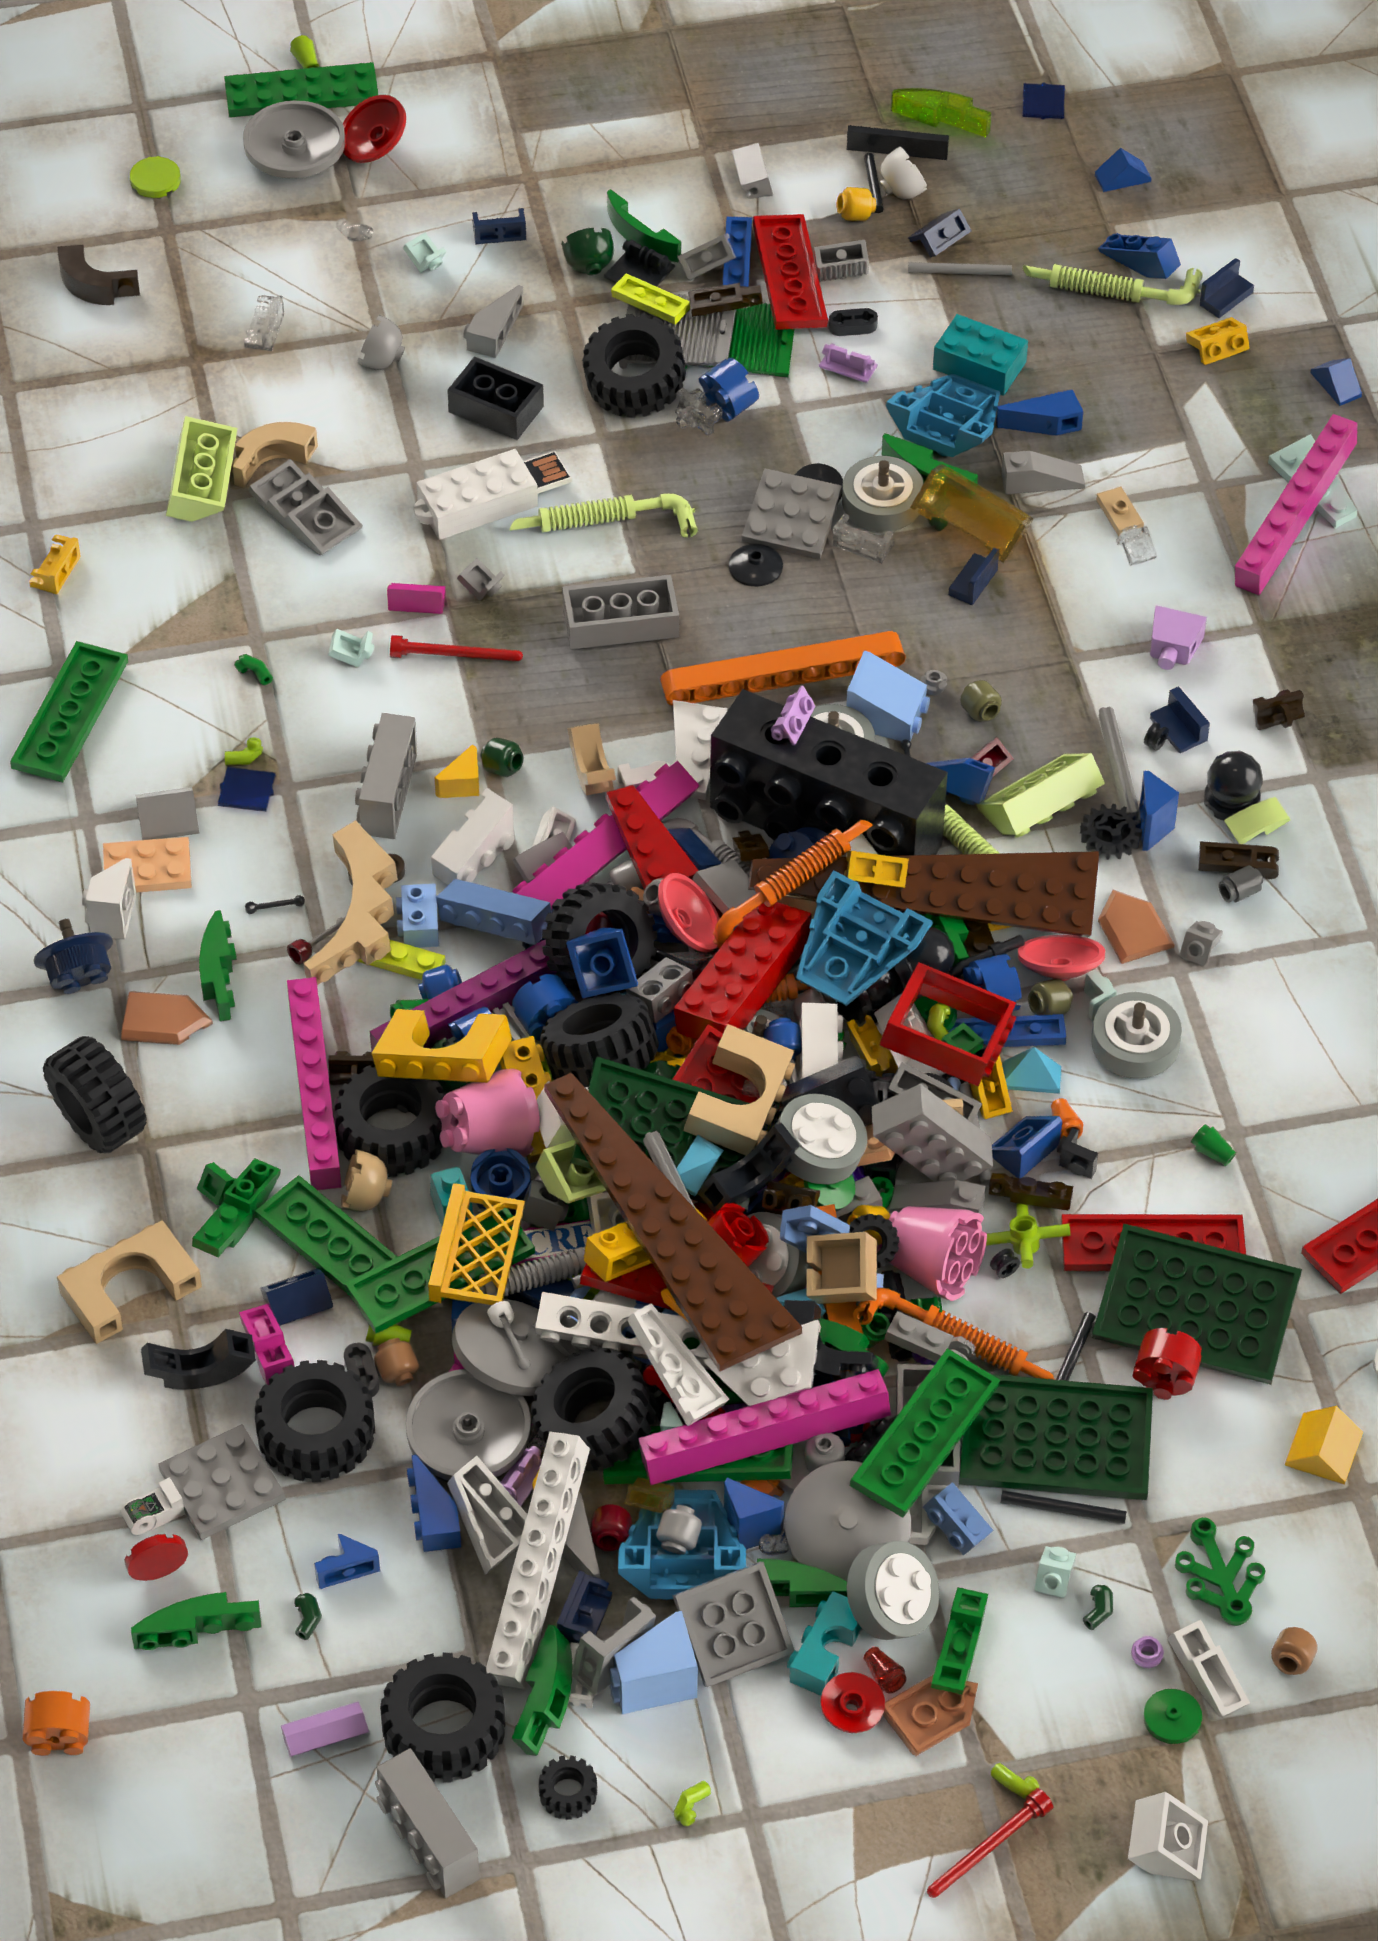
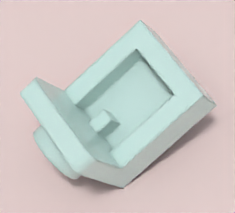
(424, 253)
(351, 648)
(1099, 990)
(1055, 1571)

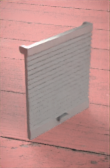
(702, 337)

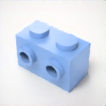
(419, 915)

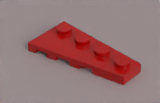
(646, 838)

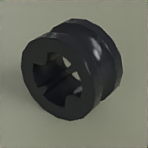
(1156, 736)
(1005, 1263)

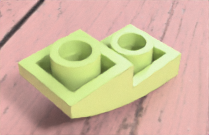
(1257, 818)

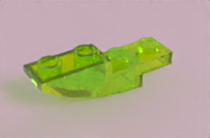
(934, 105)

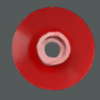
(856, 1690)

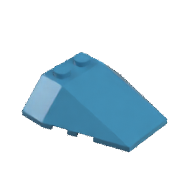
(946, 415)
(855, 940)
(665, 1573)

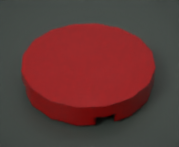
(156, 1557)

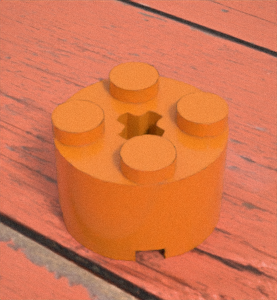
(56, 1723)

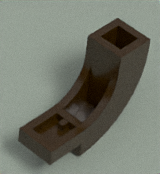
(92, 284)

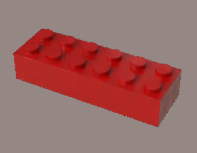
(744, 970)

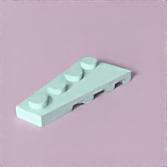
(1336, 503)

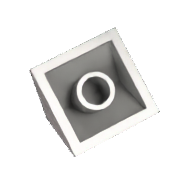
(167, 814)

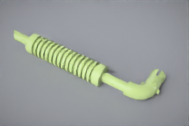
(1116, 286)
(607, 511)
(963, 835)

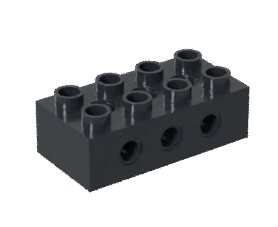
(822, 781)

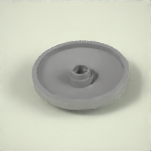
(294, 139)
(490, 1355)
(464, 1418)
(834, 1522)

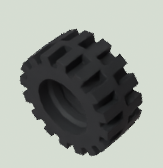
(571, 1804)

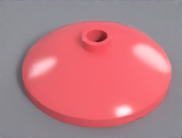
(687, 912)
(1061, 956)

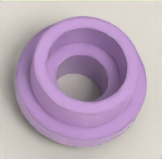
(1150, 1645)

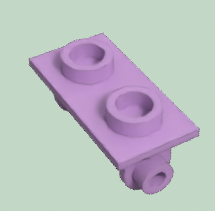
(853, 365)
(794, 716)
(520, 1477)

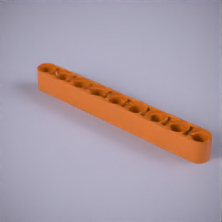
(778, 668)

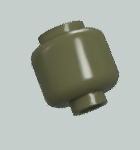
(981, 701)
(1050, 997)

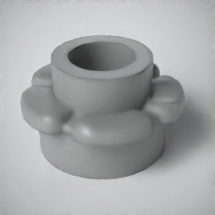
(935, 682)

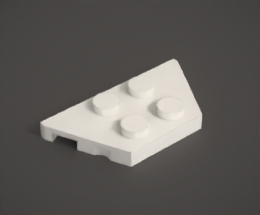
(776, 1371)

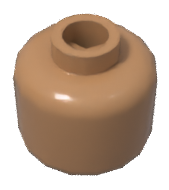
(396, 1362)
(1294, 1651)

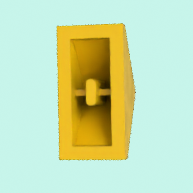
(459, 777)
(993, 1093)

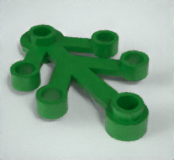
(1220, 1574)

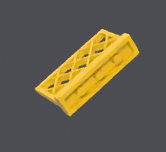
(449, 1249)

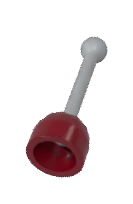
(301, 950)

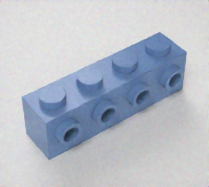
(493, 911)

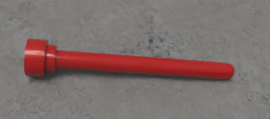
(401, 647)
(1036, 1805)

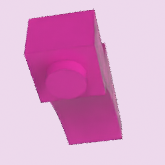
(268, 1340)

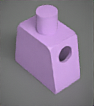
(1175, 636)

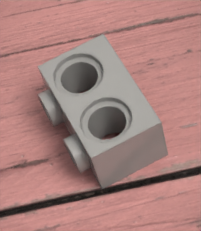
(662, 987)

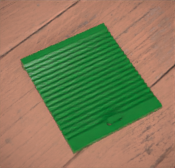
(758, 343)

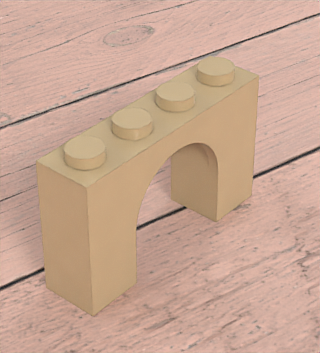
(742, 1125)
(149, 1250)

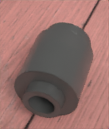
(1241, 884)

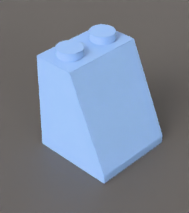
(887, 698)
(655, 1668)

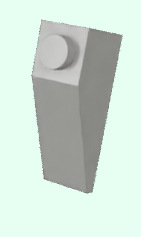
(493, 323)
(1039, 473)
(939, 1194)
(578, 1544)

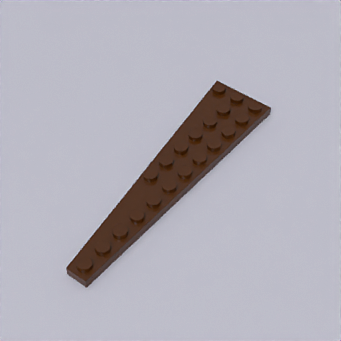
(1004, 889)
(706, 1278)

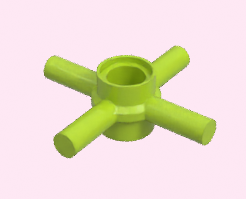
(1025, 1235)

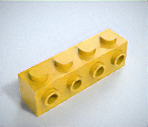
(527, 1058)
(615, 1252)

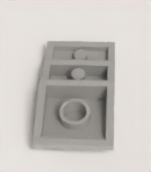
(305, 507)

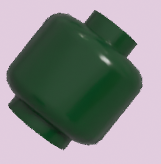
(501, 757)

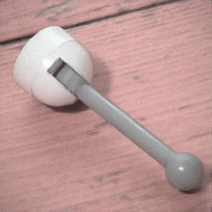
(502, 1316)

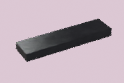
(887, 140)

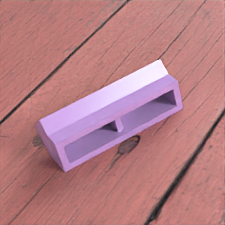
(324, 1729)

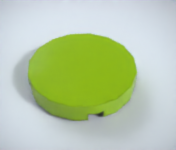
(155, 177)

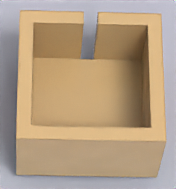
(846, 1265)

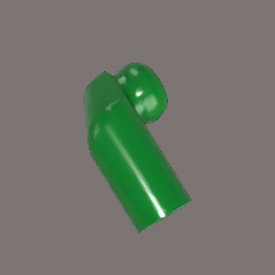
(257, 666)

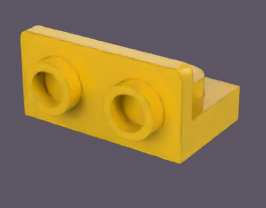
(1219, 340)

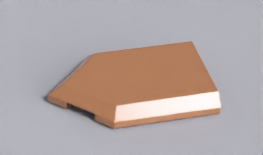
(1133, 927)
(162, 1018)
(929, 1715)

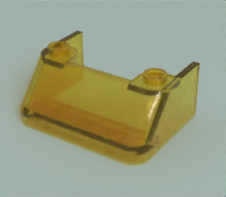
(972, 510)

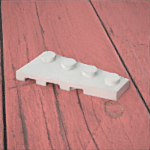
(693, 740)
(679, 1370)

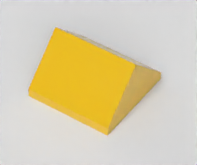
(1325, 1444)

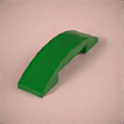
(633, 229)
(960, 1641)

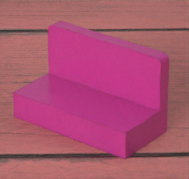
(416, 598)

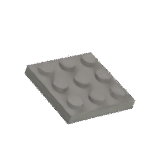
(792, 513)
(222, 1481)
(734, 1624)

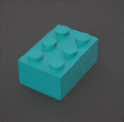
(980, 353)

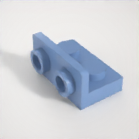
(808, 1221)
(957, 1519)

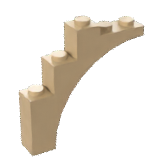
(370, 906)

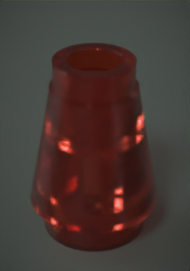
(885, 1670)

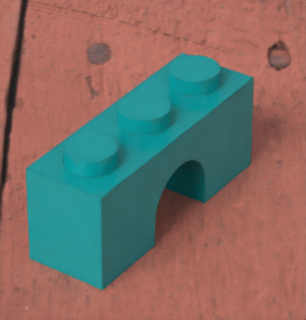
(813, 1665)

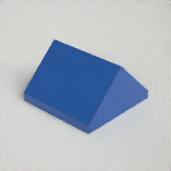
(1156, 809)
(602, 962)
(1027, 1143)
(752, 1512)

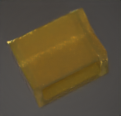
(653, 1497)

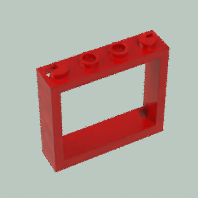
(959, 996)

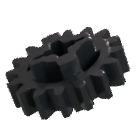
(1109, 829)

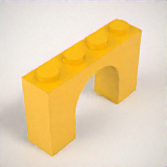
(469, 1060)

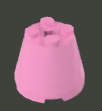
(490, 1115)
(939, 1247)

